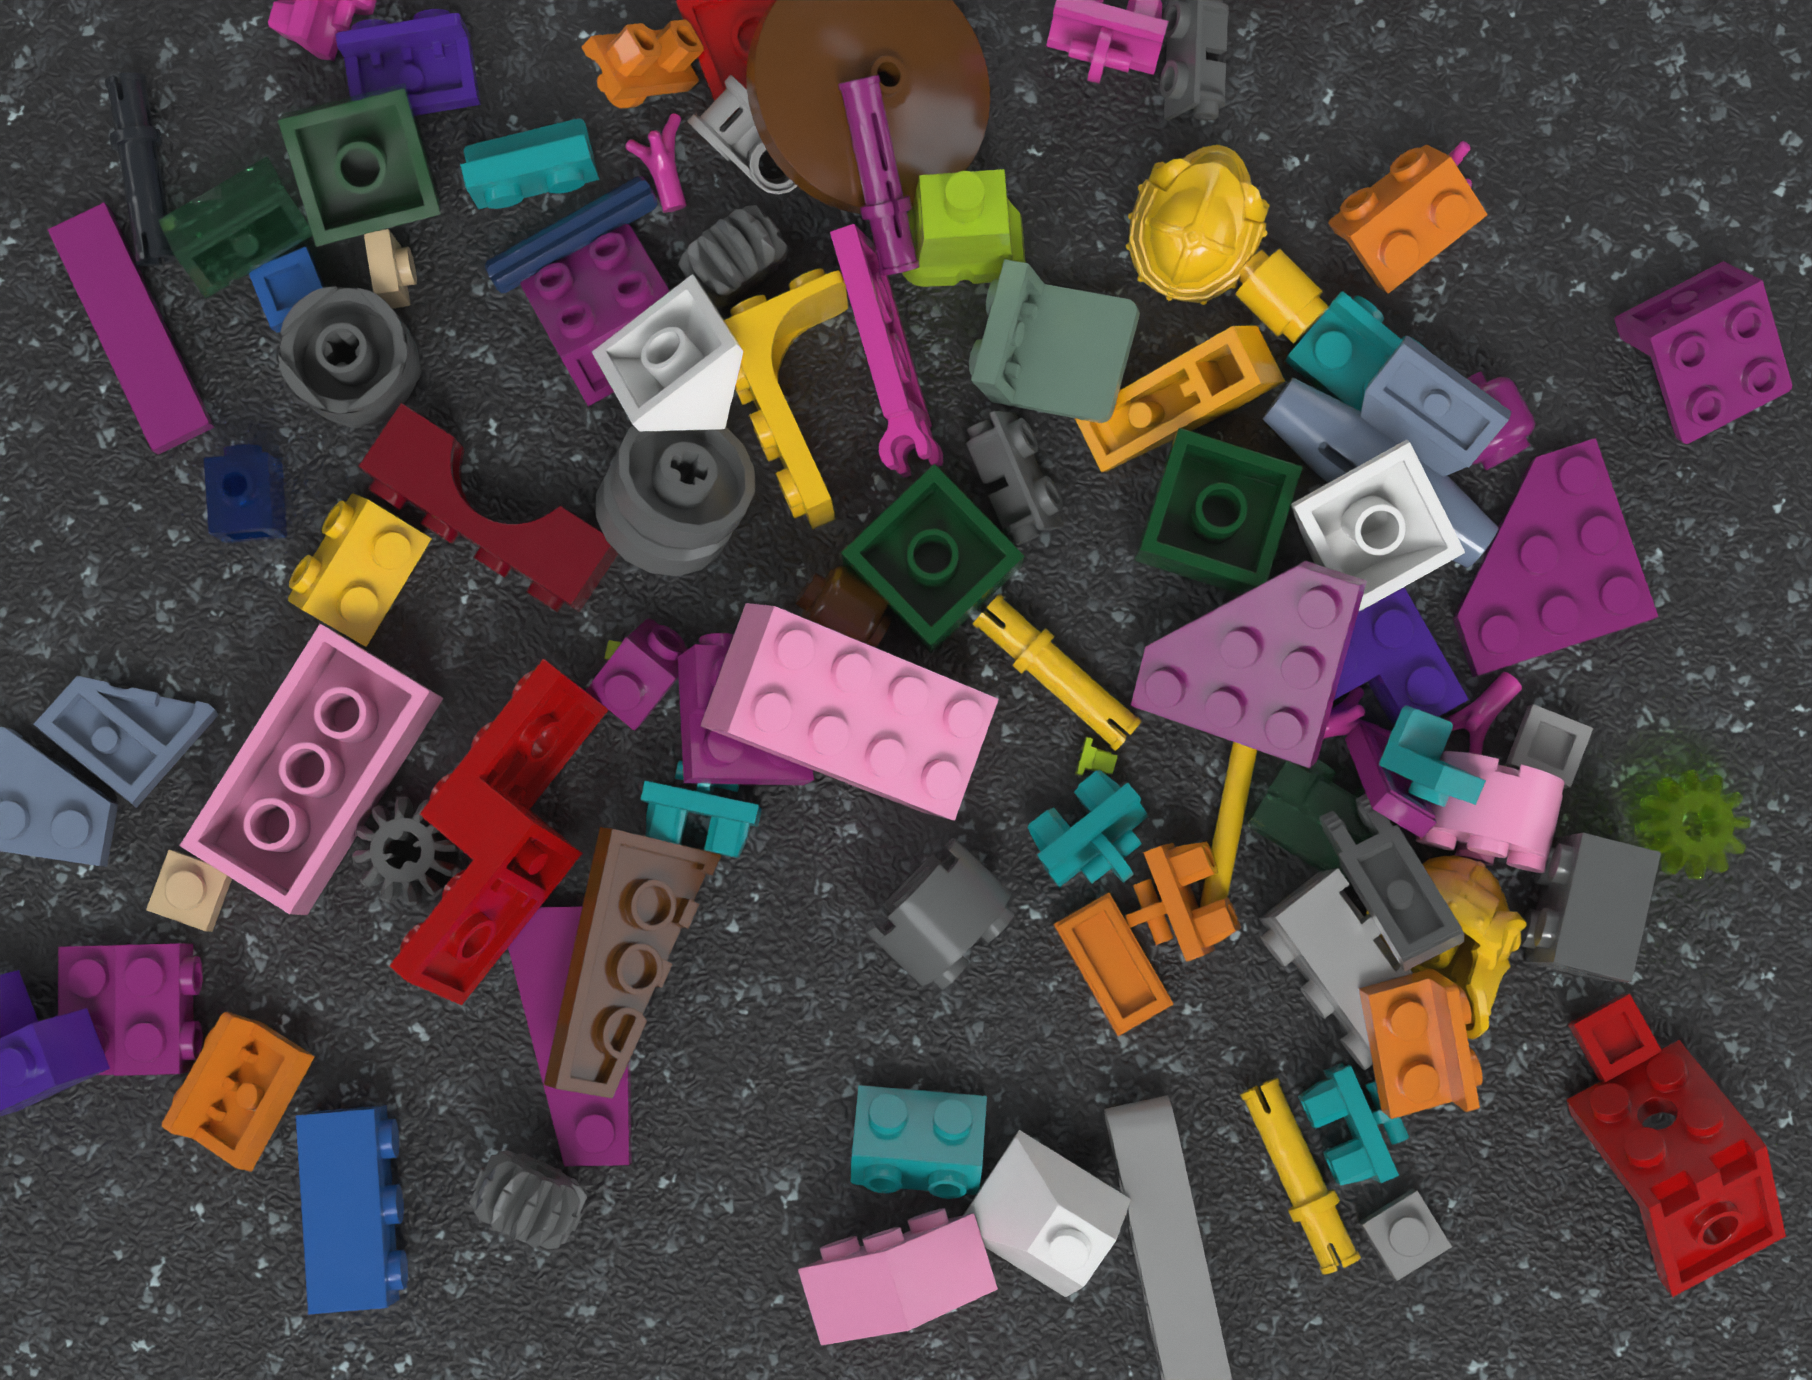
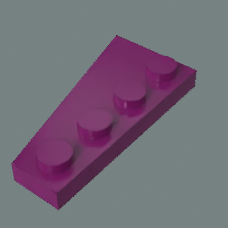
(587, 1126)

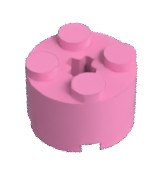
(1510, 819)

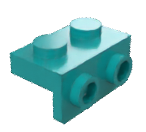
(529, 164)
(918, 1141)

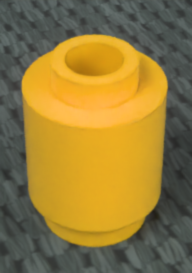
(1280, 294)

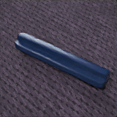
(571, 233)

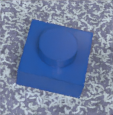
(284, 283)

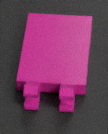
(886, 353)

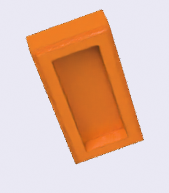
(1113, 964)

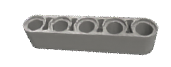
(1167, 1241)

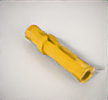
(1056, 671)
(1300, 1177)

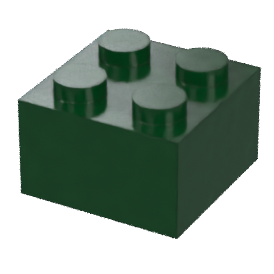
(360, 164)
(1218, 513)
(933, 558)

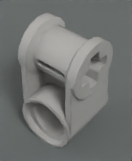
(738, 136)

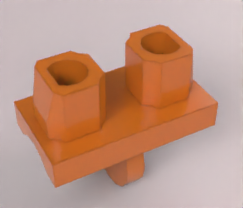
(645, 61)
(1173, 873)

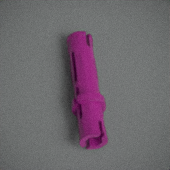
(879, 176)

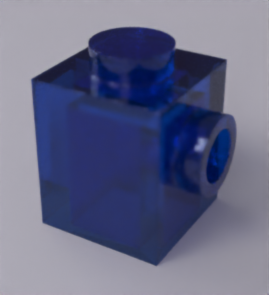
(245, 495)

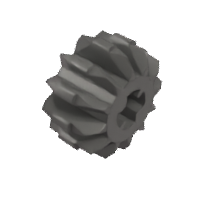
(735, 255)
(386, 862)
(527, 1199)

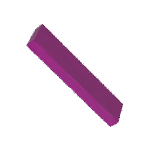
(131, 328)

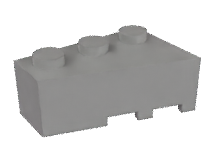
(1333, 951)

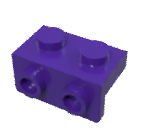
(425, 53)

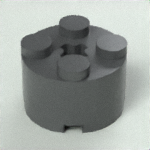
(326, 326)
(942, 915)

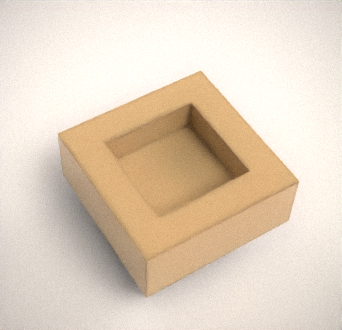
(390, 268)
(189, 891)

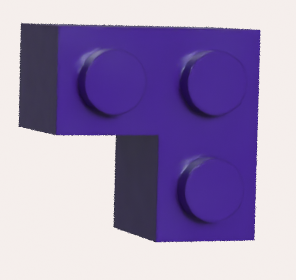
(1399, 660)
(43, 1054)

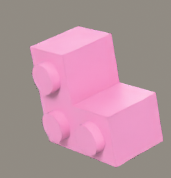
(897, 1277)

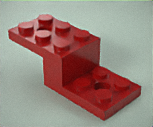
(490, 819)

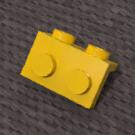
(357, 568)

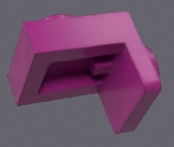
(639, 672)

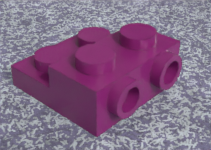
(713, 756)
(137, 1003)

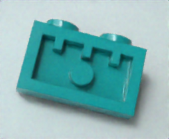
(1345, 349)

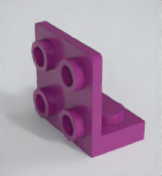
(591, 299)
(1710, 348)

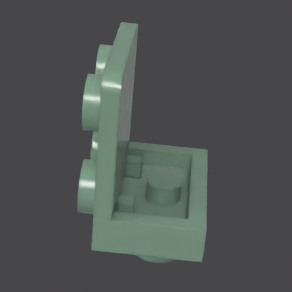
(1052, 346)

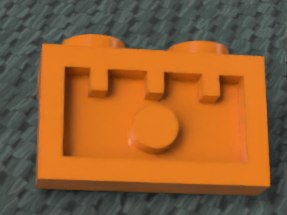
(1420, 1043)

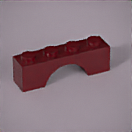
(424, 466)

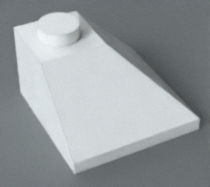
(1379, 524)
(1048, 1215)

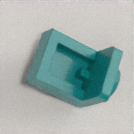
(1415, 754)

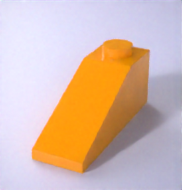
(1184, 395)

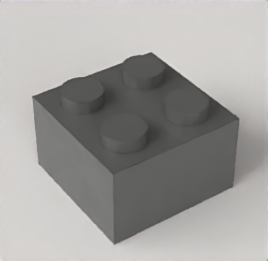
(1591, 907)

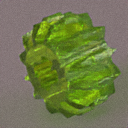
(1715, 814)

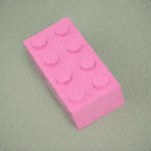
(849, 711)
(311, 772)

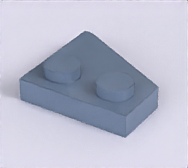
(124, 734)
(49, 808)

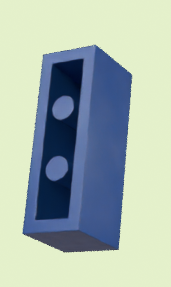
(350, 1209)

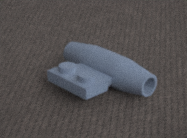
(1408, 400)

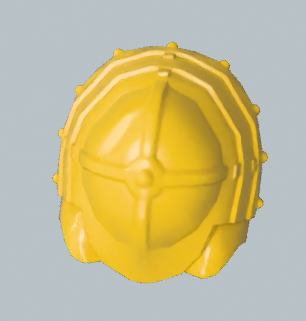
(1196, 225)
(1488, 930)

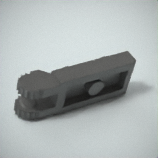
(1394, 887)

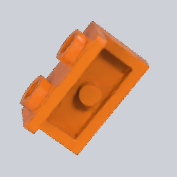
(1408, 215)
(238, 1089)

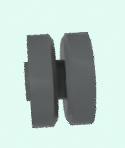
(675, 497)

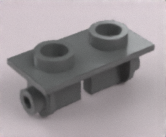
(1188, 76)
(1010, 453)

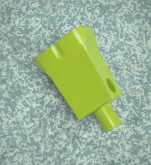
(963, 228)

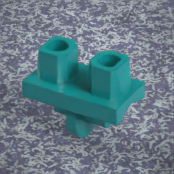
(670, 807)
(1098, 839)
(1366, 1153)

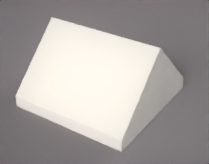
(674, 363)

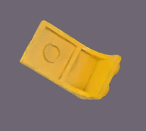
(764, 334)

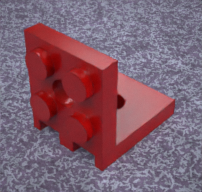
(1698, 1182)

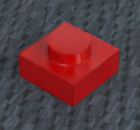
(1614, 1037)

